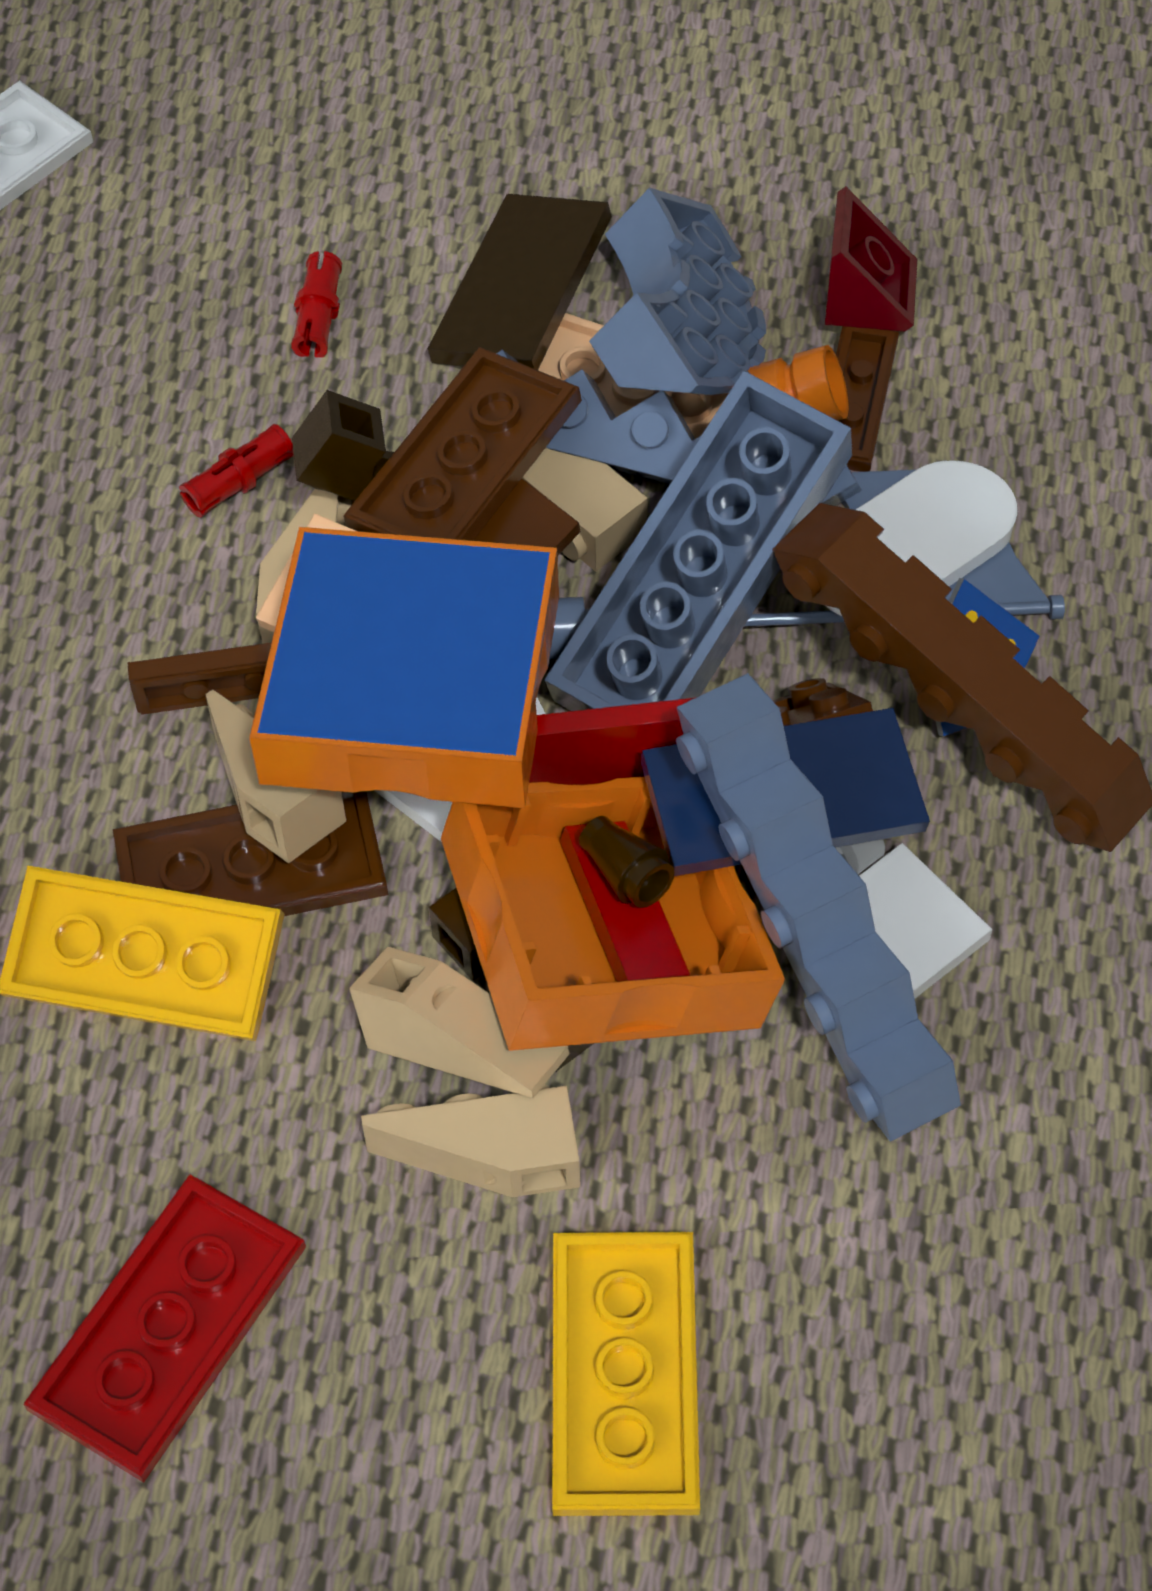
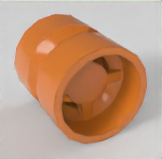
(811, 378)

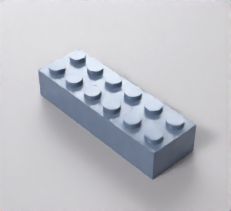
(703, 553)

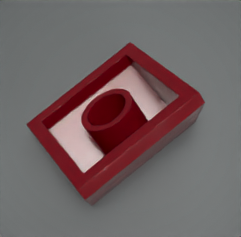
(869, 271)

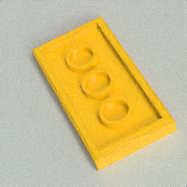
(141, 953)
(624, 1375)

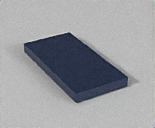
(850, 759)

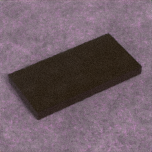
(521, 279)

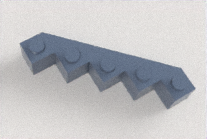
(644, 440)
(816, 908)

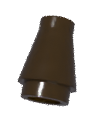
(630, 864)

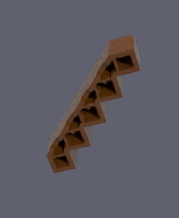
(966, 674)

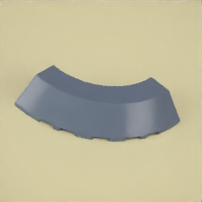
(689, 305)

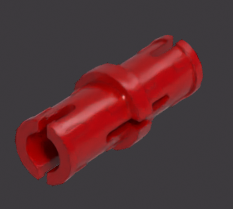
(317, 304)
(236, 470)

